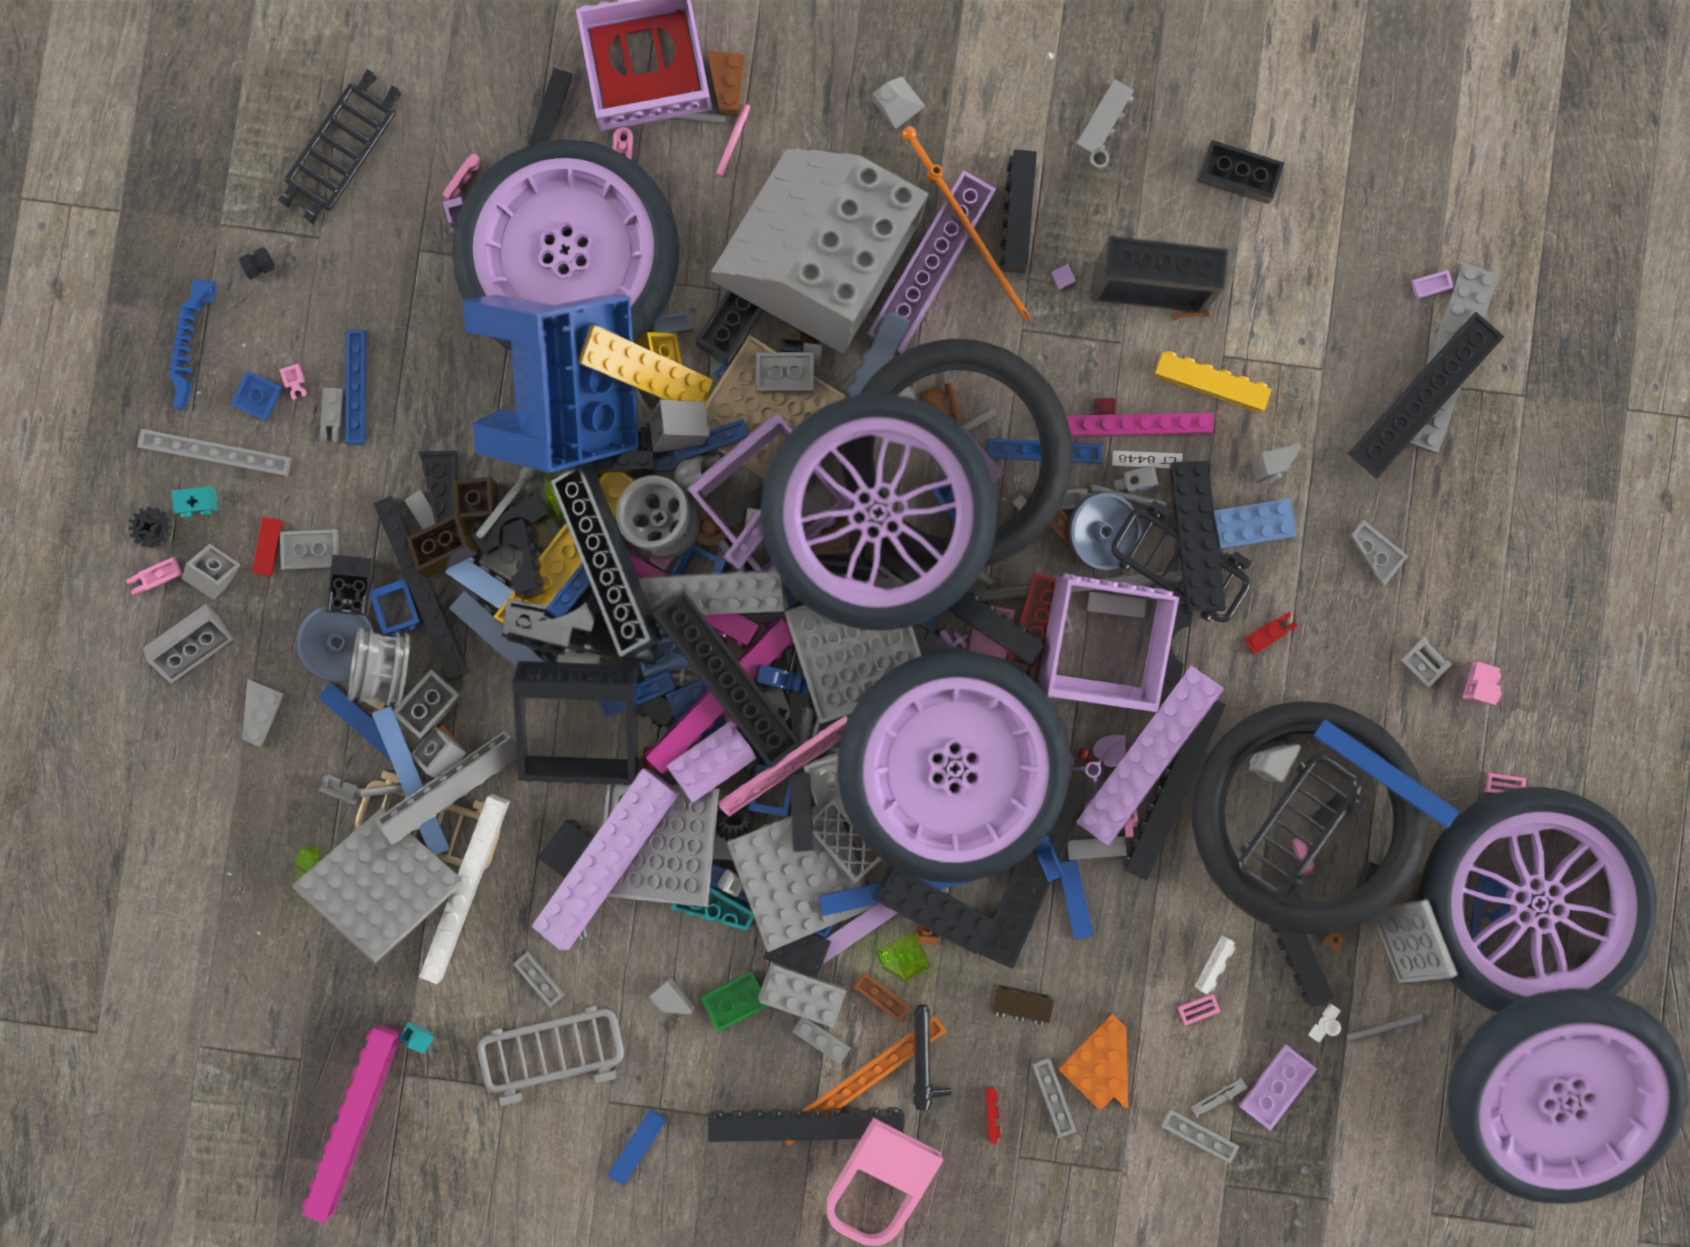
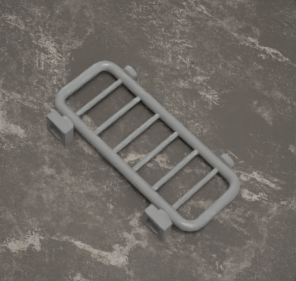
(603, 1066)

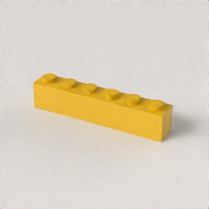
(1212, 382)

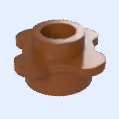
(1328, 940)

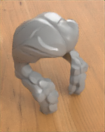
(690, 470)

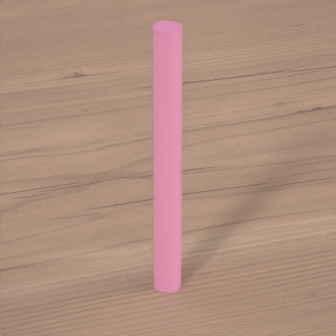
(733, 139)

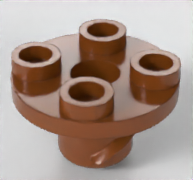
(709, 532)

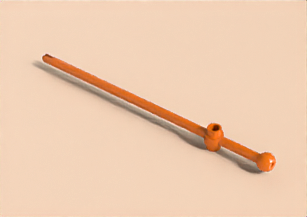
(934, 175)

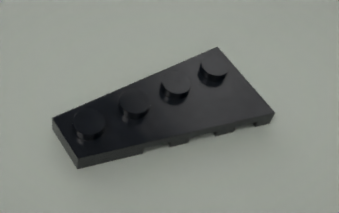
(440, 472)

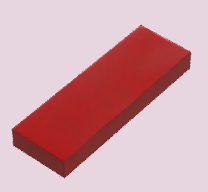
(267, 546)

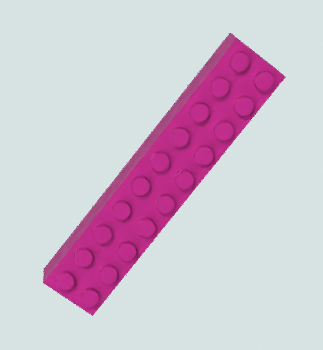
(352, 1123)

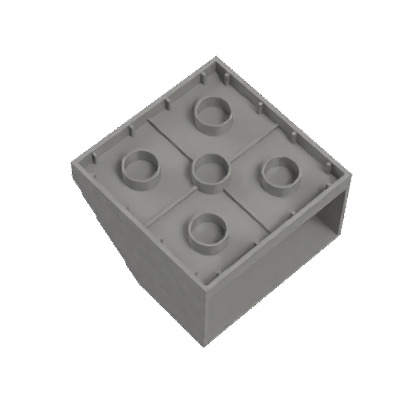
(821, 242)

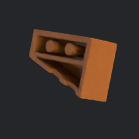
(728, 78)

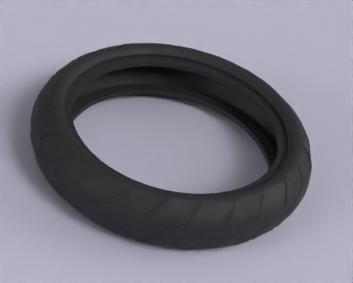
(1029, 387)
(1221, 862)

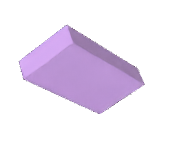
(1432, 284)

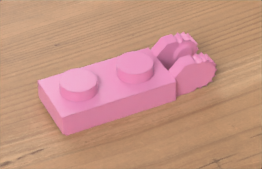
(462, 177)
(155, 575)

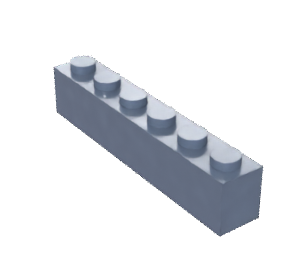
(883, 349)
(490, 629)

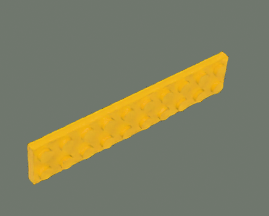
(561, 556)

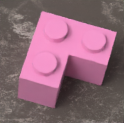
(1481, 684)

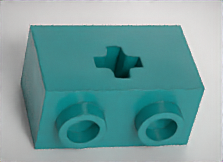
(184, 498)

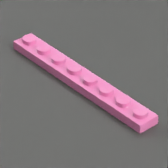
(783, 768)

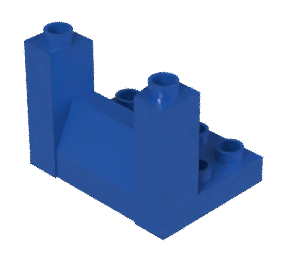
(562, 407)

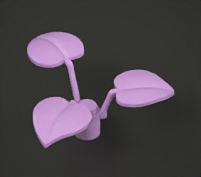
(1110, 750)

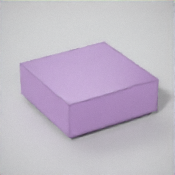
(1063, 277)

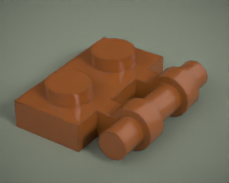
(935, 398)

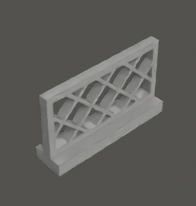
(837, 803)

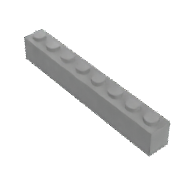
(447, 787)

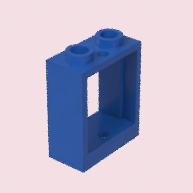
(685, 558)
(390, 589)
(768, 808)

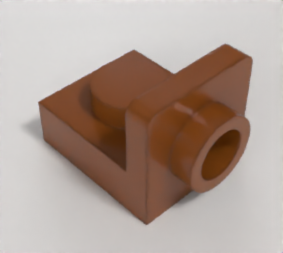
(925, 936)

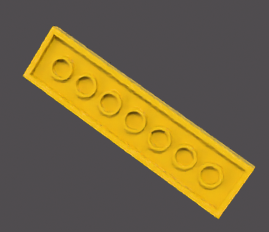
(642, 368)

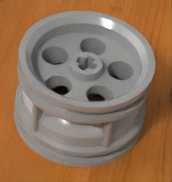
(635, 504)
(378, 667)

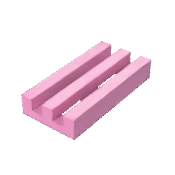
(1489, 782)
(1197, 1001)

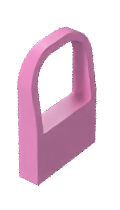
(895, 1160)

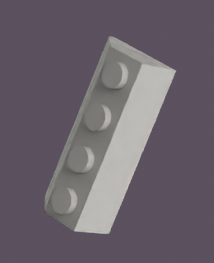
(187, 643)

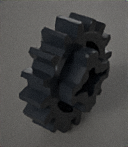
(142, 530)

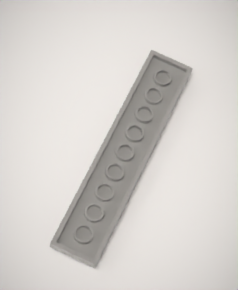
(1470, 294)

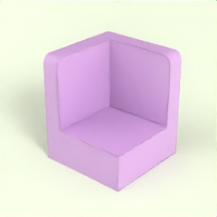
(452, 209)

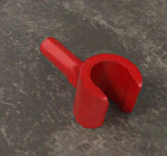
(1084, 755)

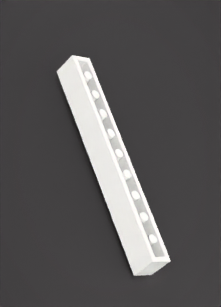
(462, 897)

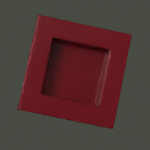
(1105, 406)

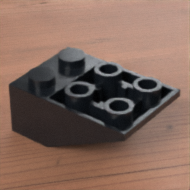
(349, 585)

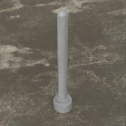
(526, 475)

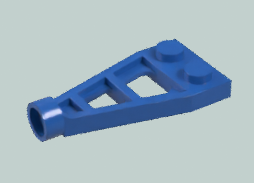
(1488, 887)

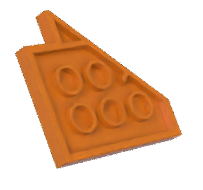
(1101, 1064)

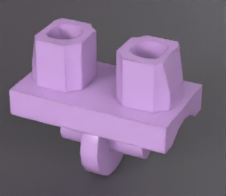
(952, 639)

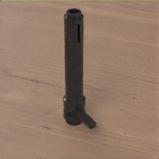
(841, 565)
(923, 1088)

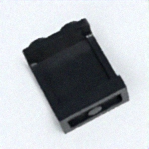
(566, 847)

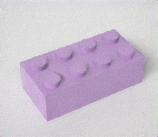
(711, 761)

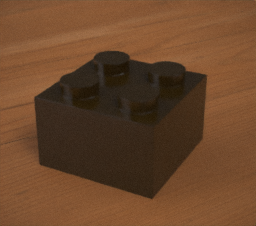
(475, 498)

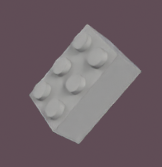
(427, 704)

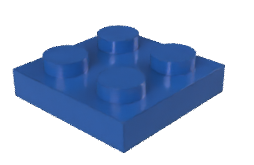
(256, 395)

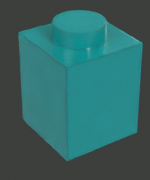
(416, 1037)

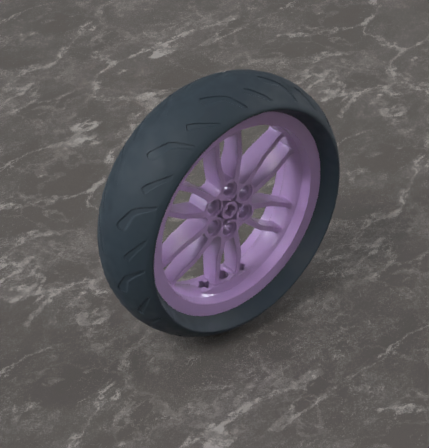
(906, 423)
(1527, 812)

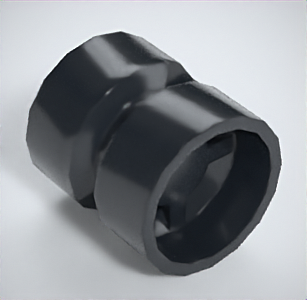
(256, 263)

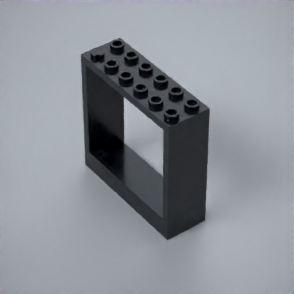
(1159, 274)
(576, 682)

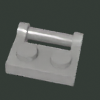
(1421, 666)

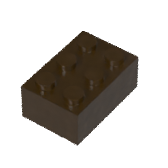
(442, 545)
(1021, 1004)

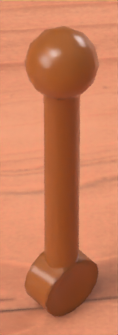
(1176, 315)

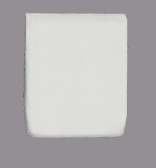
(730, 883)

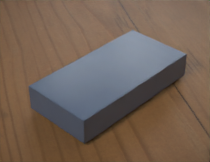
(673, 323)

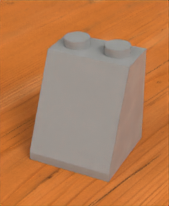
(678, 425)

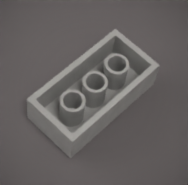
(802, 994)

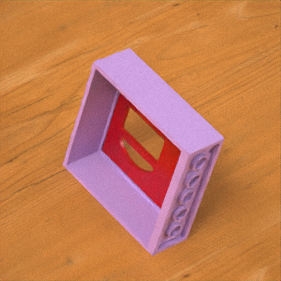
(650, 95)

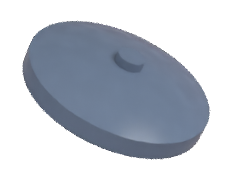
(1095, 527)
(328, 641)

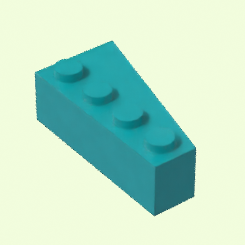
(721, 908)

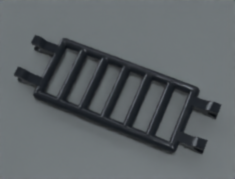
(319, 203)

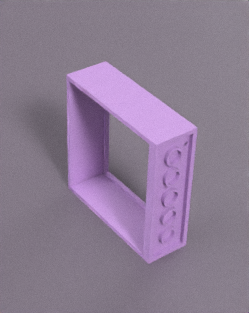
(736, 458)
(1142, 698)

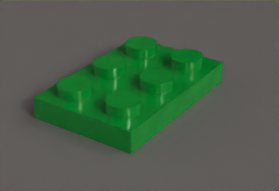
(733, 1001)

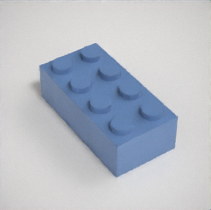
(1254, 524)

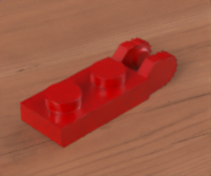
(1268, 634)
(992, 1113)

